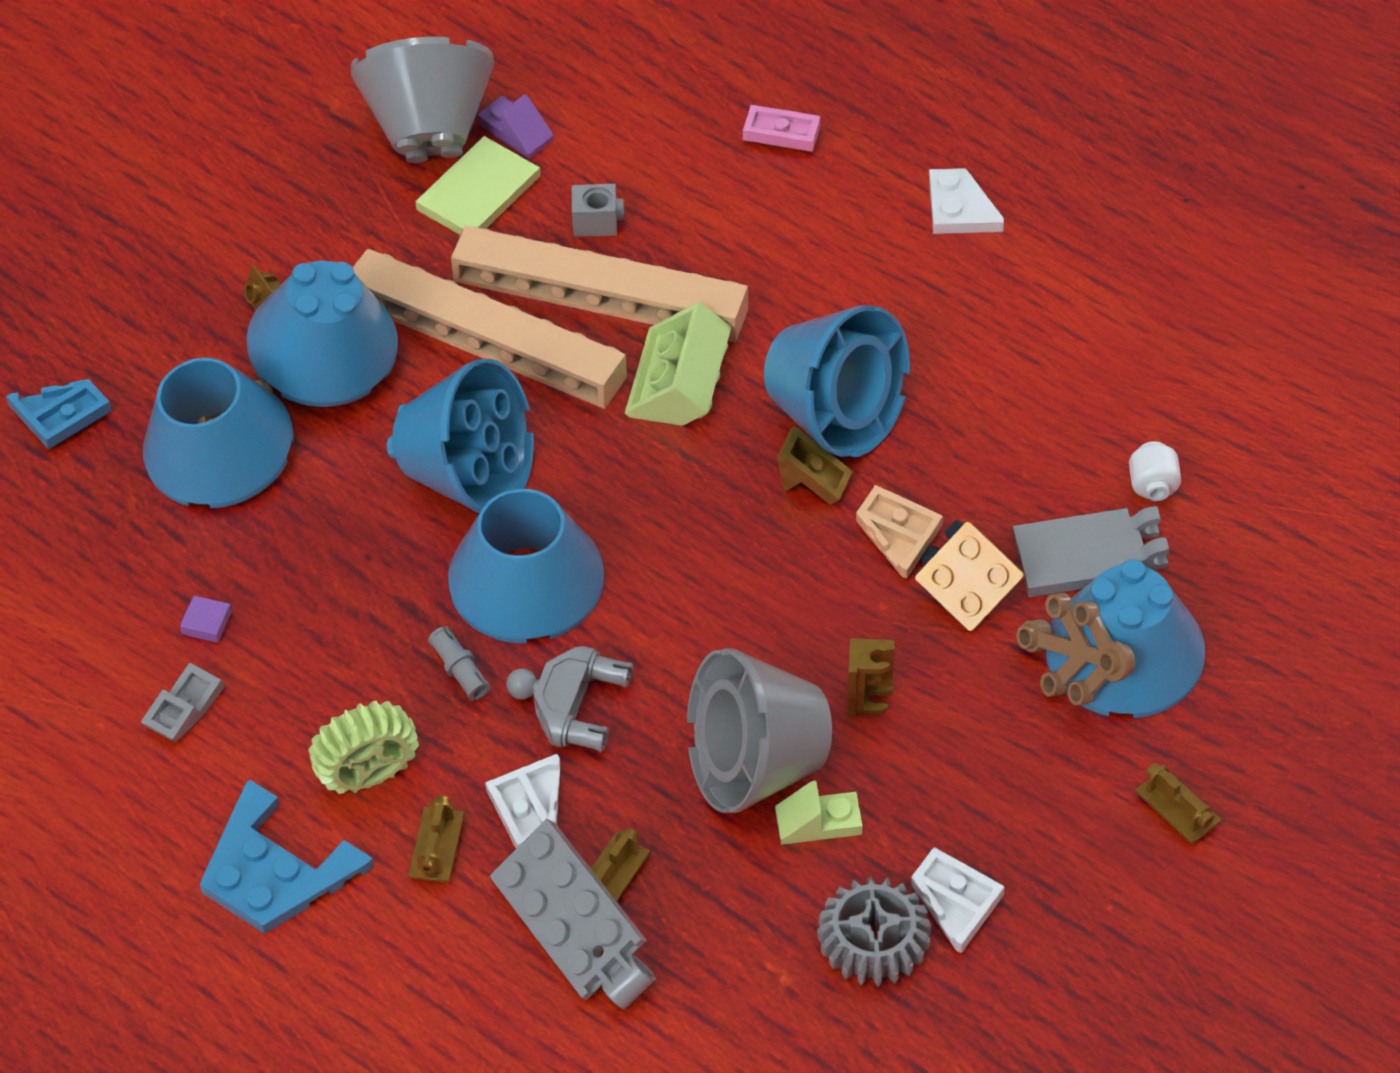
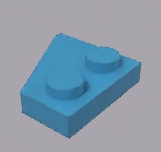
(60, 410)

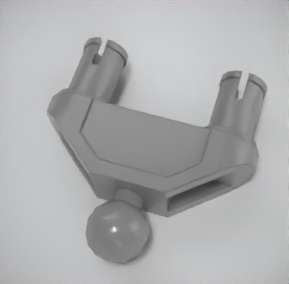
(562, 691)

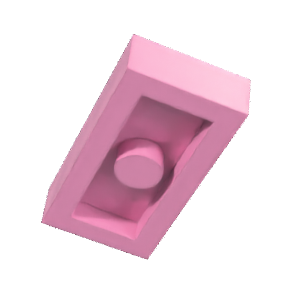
(781, 128)

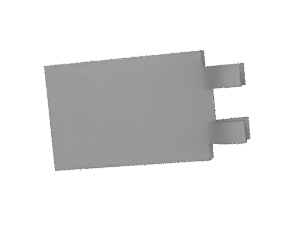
(1077, 549)

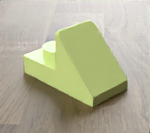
(814, 817)

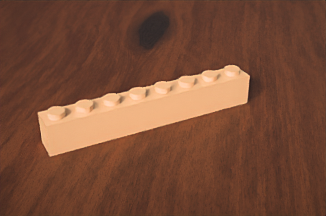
(591, 280)
(494, 329)

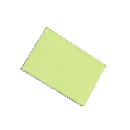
(478, 187)

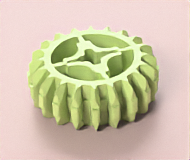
(363, 747)

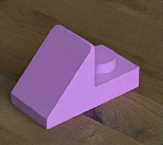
(516, 125)

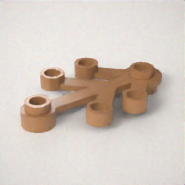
(1113, 658)

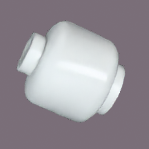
(1155, 471)

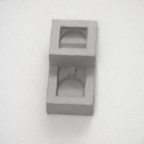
(185, 704)

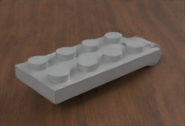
(574, 916)

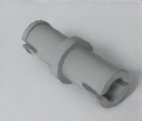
(459, 663)

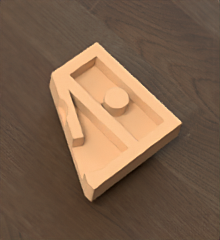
(898, 527)

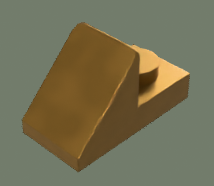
(809, 463)

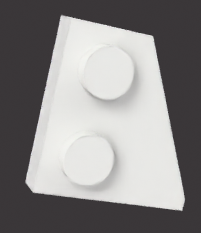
(960, 204)
(526, 797)
(955, 896)

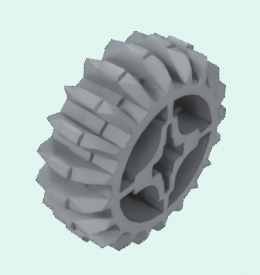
(896, 919)

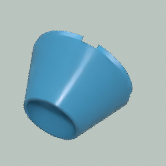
(841, 377)
(221, 458)
(531, 593)

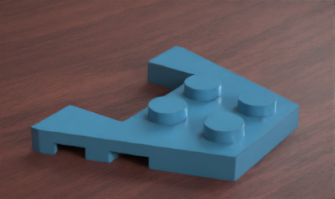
(261, 878)

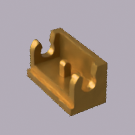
(869, 675)

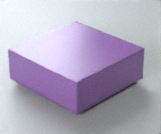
(205, 619)

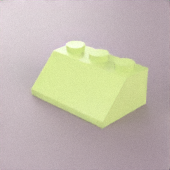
(679, 367)

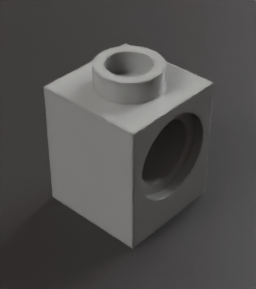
(596, 210)

